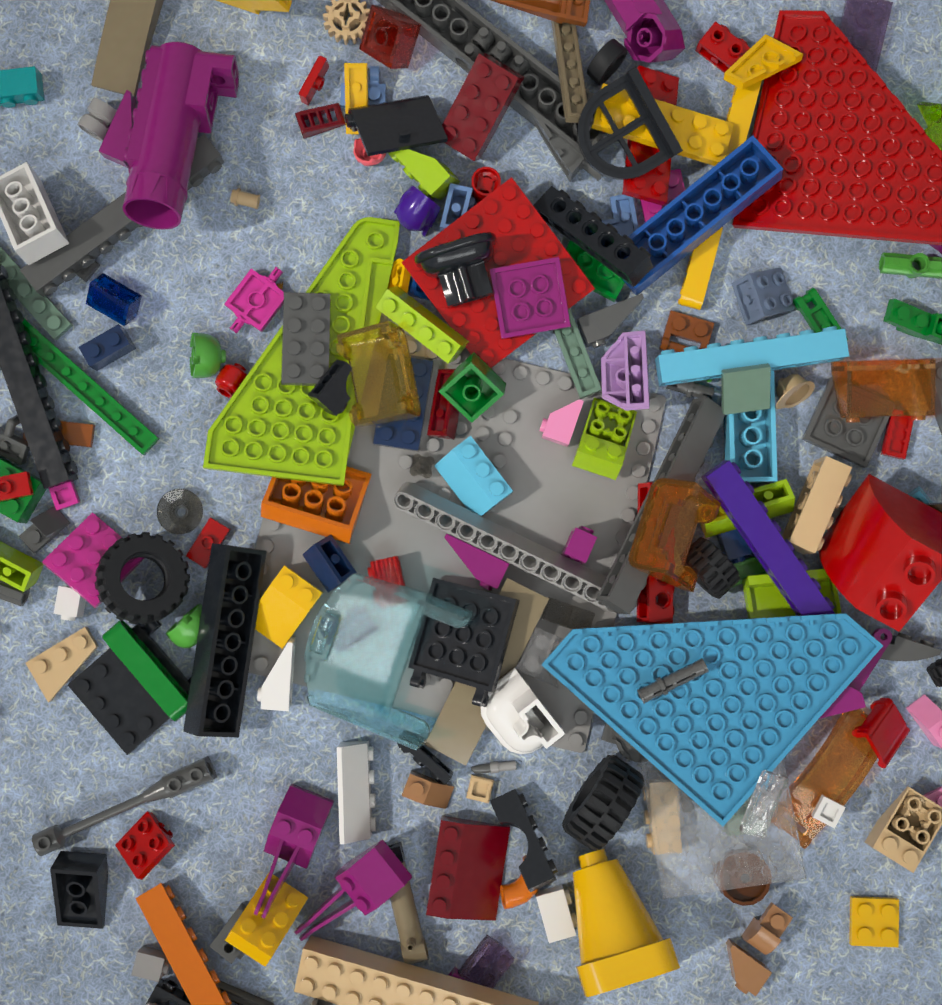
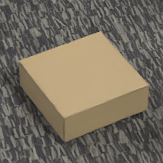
(480, 788)

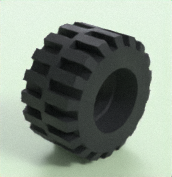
(713, 568)

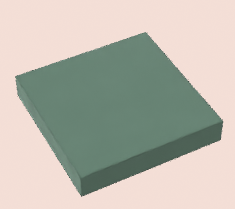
(746, 389)

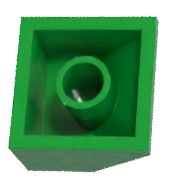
(473, 387)

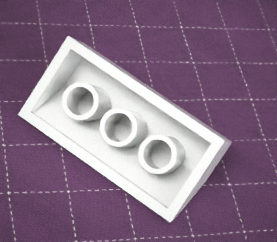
(355, 791)

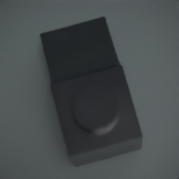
(331, 390)

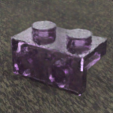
(487, 963)

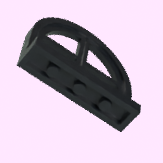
(649, 115)

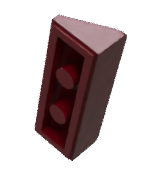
(443, 414)

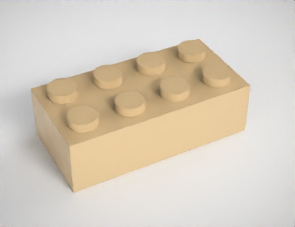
(816, 504)

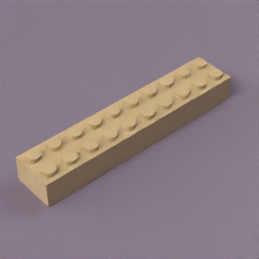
(363, 978)

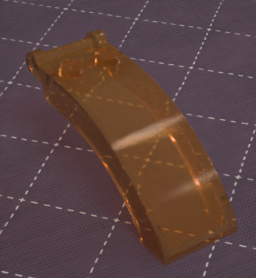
(833, 772)

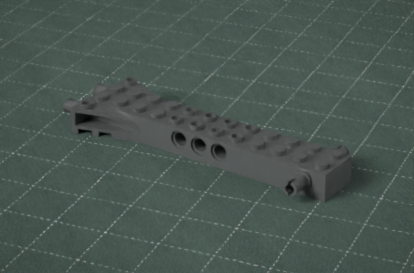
(464, 34)

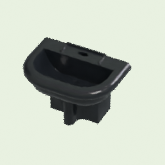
(460, 267)

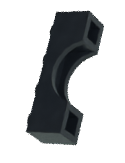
(535, 868)

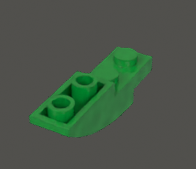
(914, 321)

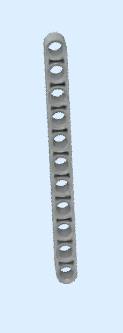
(499, 544)

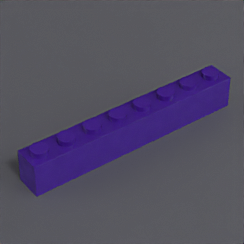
(765, 540)

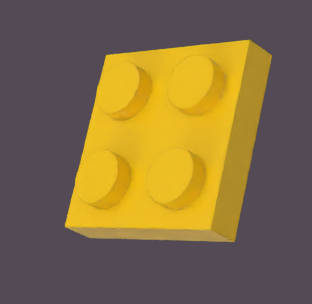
(874, 921)

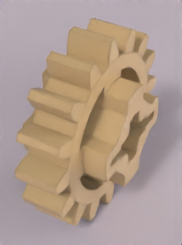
(338, 14)

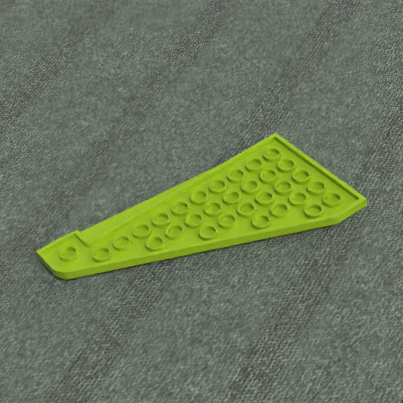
(277, 426)

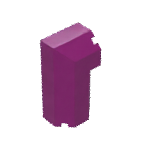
(649, 29)

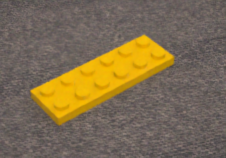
(698, 134)

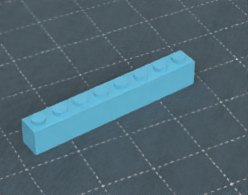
(780, 353)

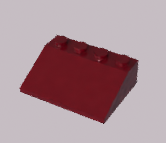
(467, 869)

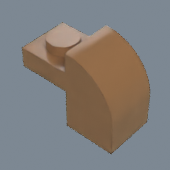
(766, 932)

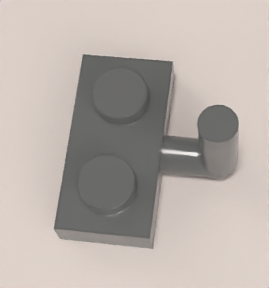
(12, 446)

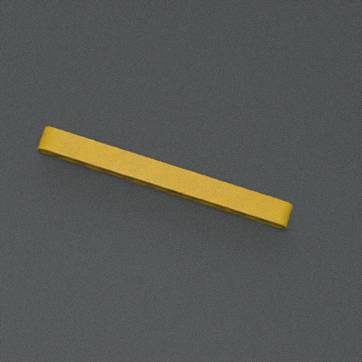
(703, 256)

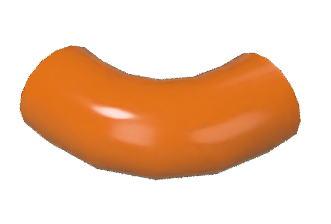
(516, 893)

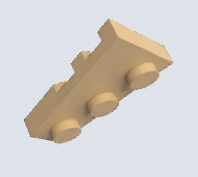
(59, 663)

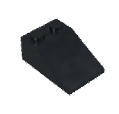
(80, 889)

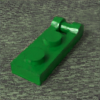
(817, 317)

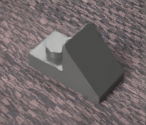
(44, 529)

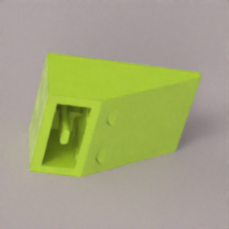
(428, 171)
(604, 439)

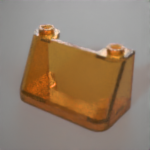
(884, 388)
(669, 528)

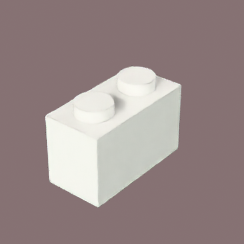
(555, 913)

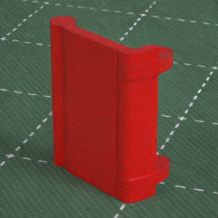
(883, 730)

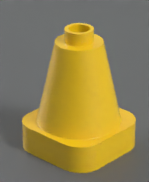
(615, 929)

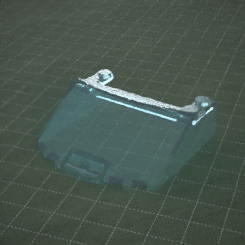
(362, 651)

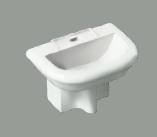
(519, 716)

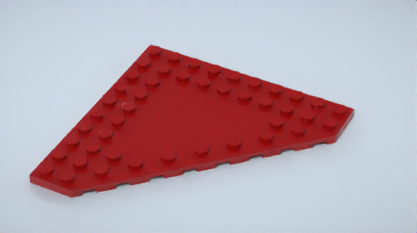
(844, 146)

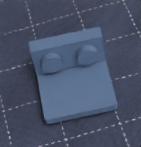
(763, 295)

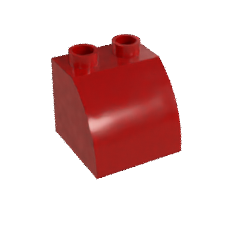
(884, 552)

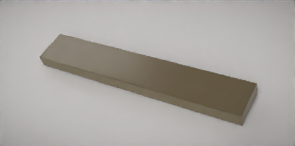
(569, 70)

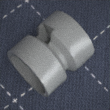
(98, 119)

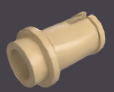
(244, 198)

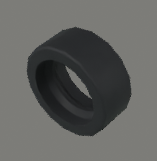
(606, 61)

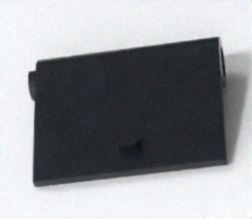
(396, 125)

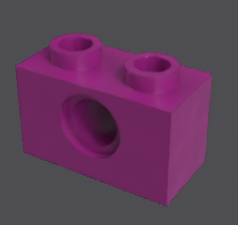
(579, 544)

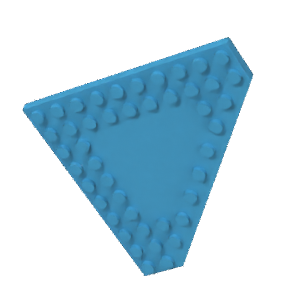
(730, 724)

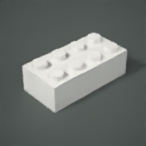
(29, 215)

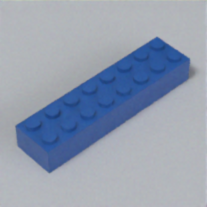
(705, 208)

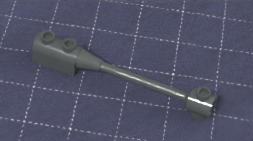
(167, 787)

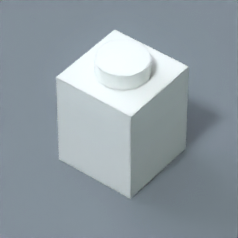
(69, 603)

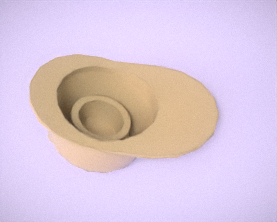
(793, 391)

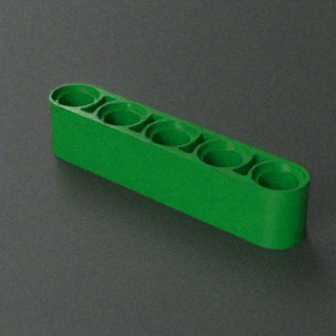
(147, 669)

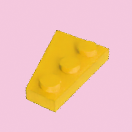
(761, 61)

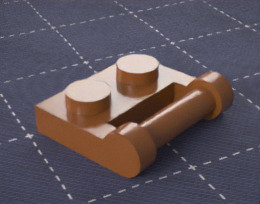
(687, 328)

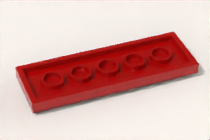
(655, 183)

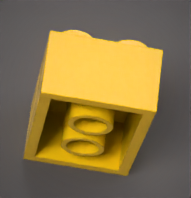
(262, 936)

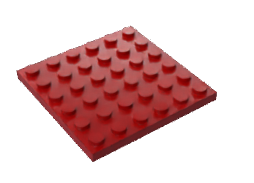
(520, 238)

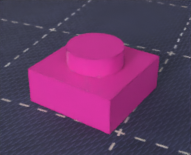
(64, 495)

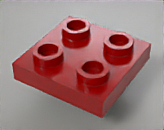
(145, 845)

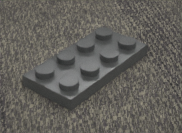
(305, 338)

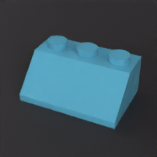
(473, 477)

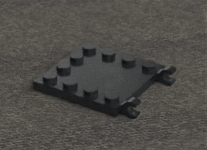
(467, 653)
(120, 699)

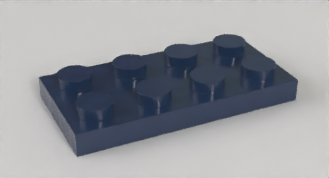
(407, 433)

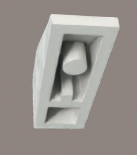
(278, 686)

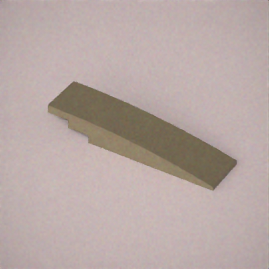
(124, 44)
(460, 721)

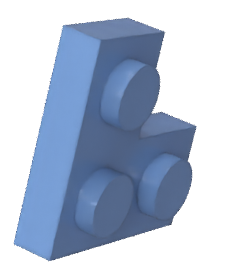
(623, 214)

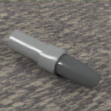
(494, 767)

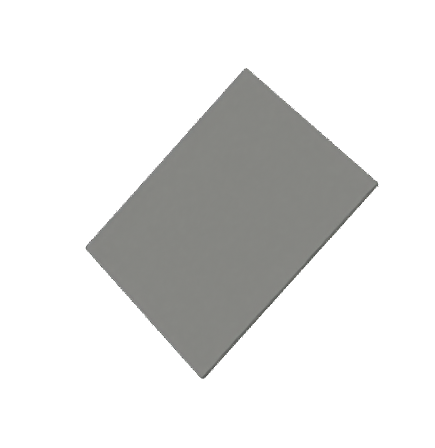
(544, 507)

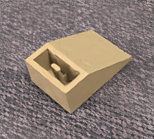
(906, 829)

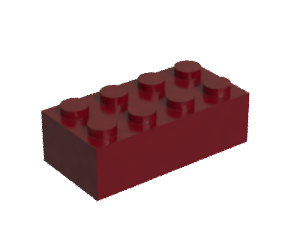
(480, 106)

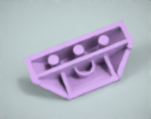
(626, 372)

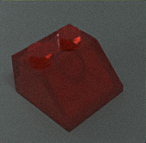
(389, 37)

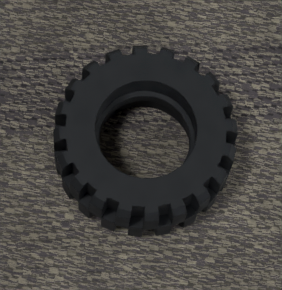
(157, 550)
(603, 802)

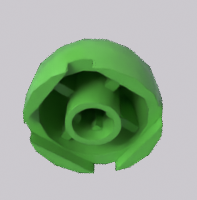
(205, 355)
(186, 630)

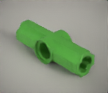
(902, 265)

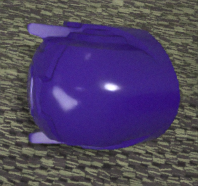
(416, 211)

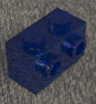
(113, 299)

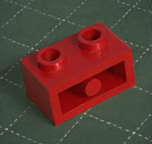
(721, 47)

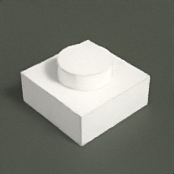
(828, 811)

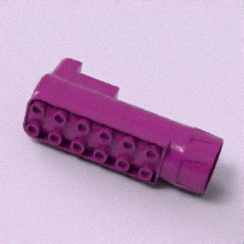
(172, 108)

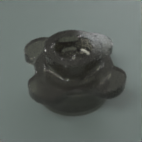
(417, 461)

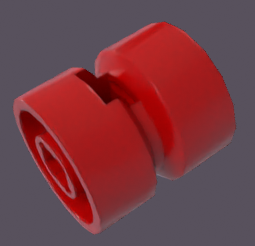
(484, 182)

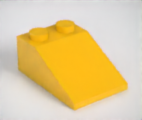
(285, 606)

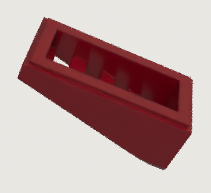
(322, 127)

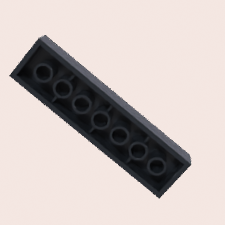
(224, 641)

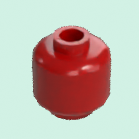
(230, 379)

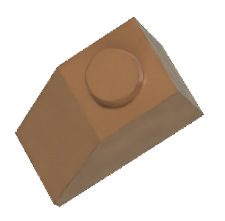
(427, 790)
(746, 970)

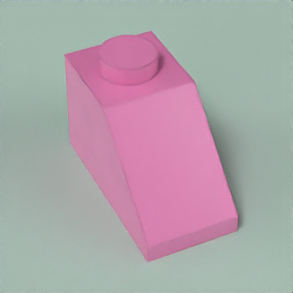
(561, 423)
(928, 718)

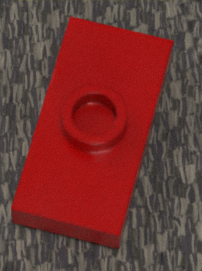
(314, 80)
(897, 437)
(15, 486)
(211, 533)

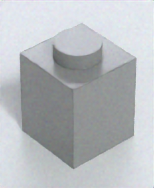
(150, 964)

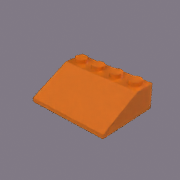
(318, 506)

